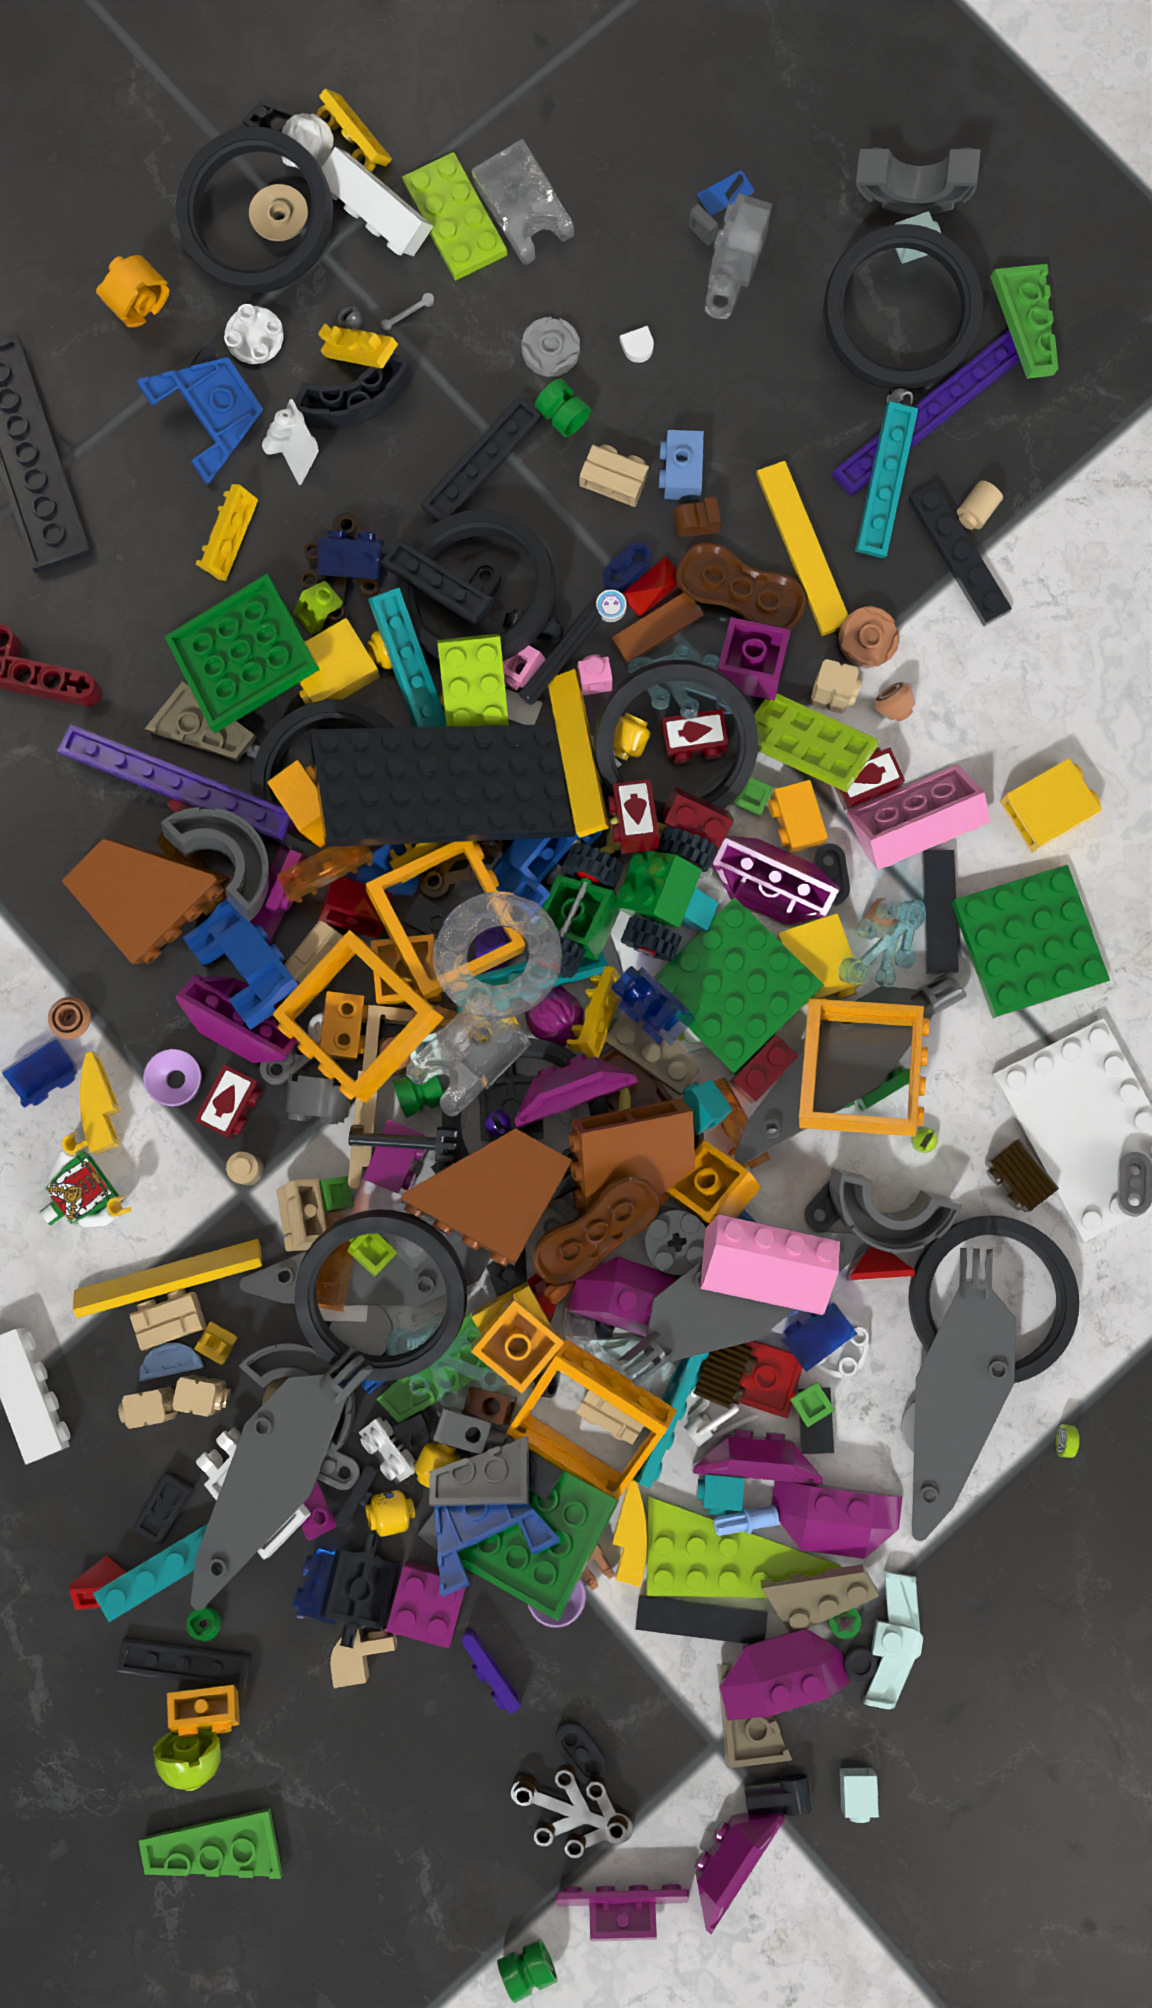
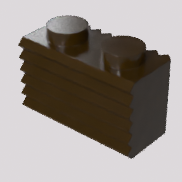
(1020, 1176)
(724, 1375)

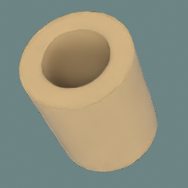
(979, 505)
(244, 1168)

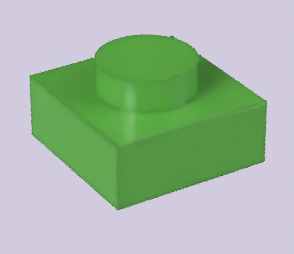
(754, 797)
(336, 1194)
(812, 1404)

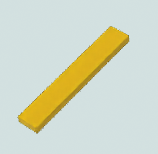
(802, 547)
(577, 754)
(167, 1278)

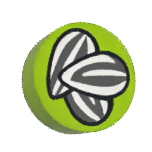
(1067, 1441)

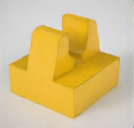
(216, 1342)

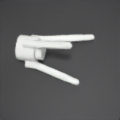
(704, 1429)

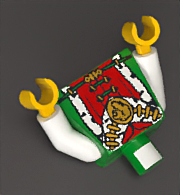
(80, 1189)

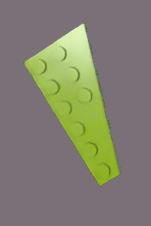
(694, 1561)

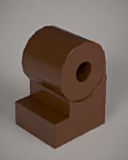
(697, 518)
(490, 1405)

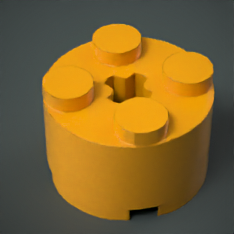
(133, 289)

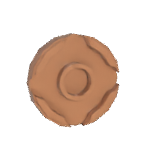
(868, 637)

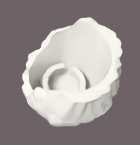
(311, 134)

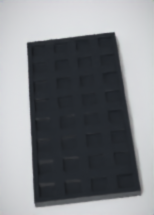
(440, 784)

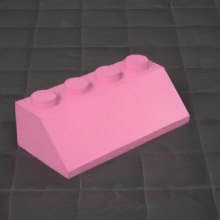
(919, 816)
(769, 1264)

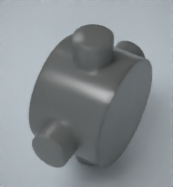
(252, 751)

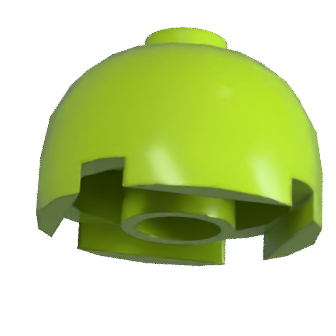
(187, 1761)

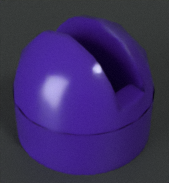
(504, 1120)

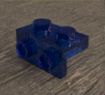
(349, 555)
(41, 1072)
(817, 1336)
(311, 1597)

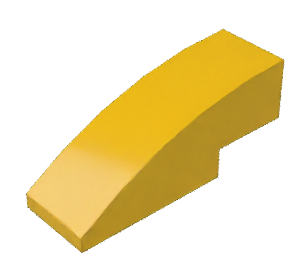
(97, 1106)
(632, 1536)

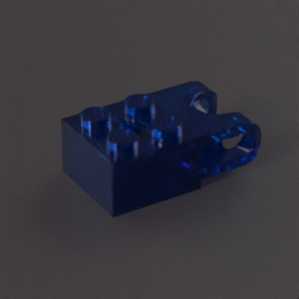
(650, 1001)

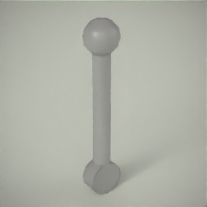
(427, 300)

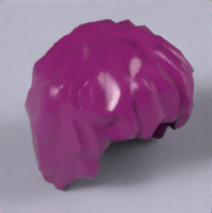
(555, 1016)

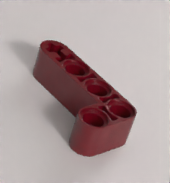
(42, 674)

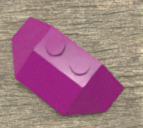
(773, 880)
(213, 1016)
(571, 1087)
(619, 1294)
(757, 1458)
(836, 1517)
(782, 1675)
(731, 1861)

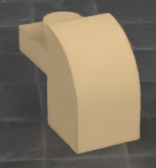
(350, 1665)

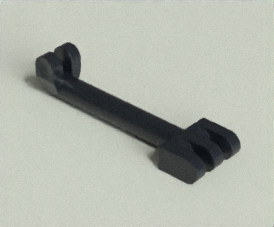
(439, 1143)

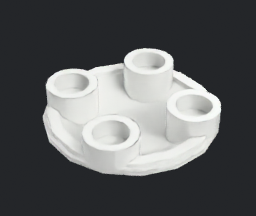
(254, 334)
(849, 1356)

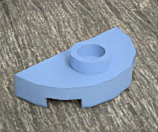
(169, 1360)

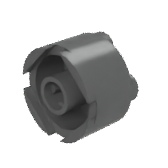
(316, 1096)
(662, 1231)

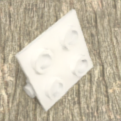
(293, 439)
(393, 1464)

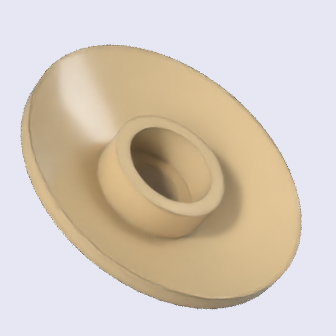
(274, 202)

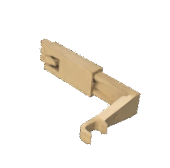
(365, 1112)

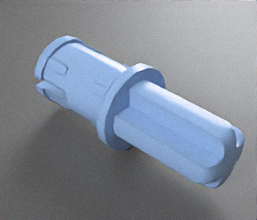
(746, 1520)

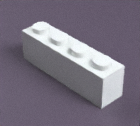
(375, 202)
(27, 1398)

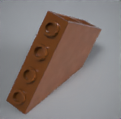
(141, 895)
(634, 1142)
(492, 1194)

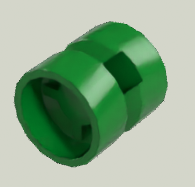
(566, 411)
(414, 1096)
(527, 1971)

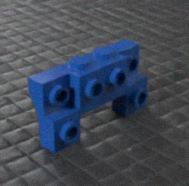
(530, 861)
(254, 959)

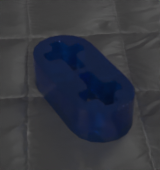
(622, 563)

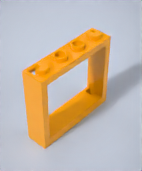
(488, 881)
(873, 1014)
(393, 1054)
(614, 1389)

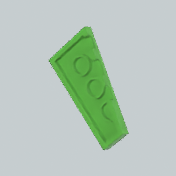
(1025, 305)
(403, 1403)
(226, 1846)

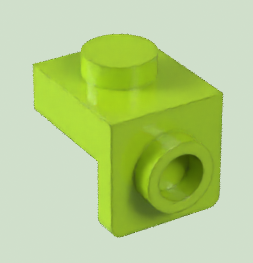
(371, 1252)

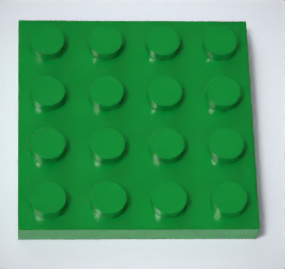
(241, 653)
(1030, 941)
(738, 985)
(546, 1579)

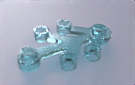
(678, 687)
(910, 916)
(446, 1361)

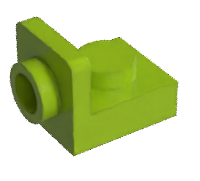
(315, 606)

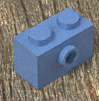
(683, 465)

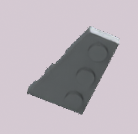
(485, 1479)

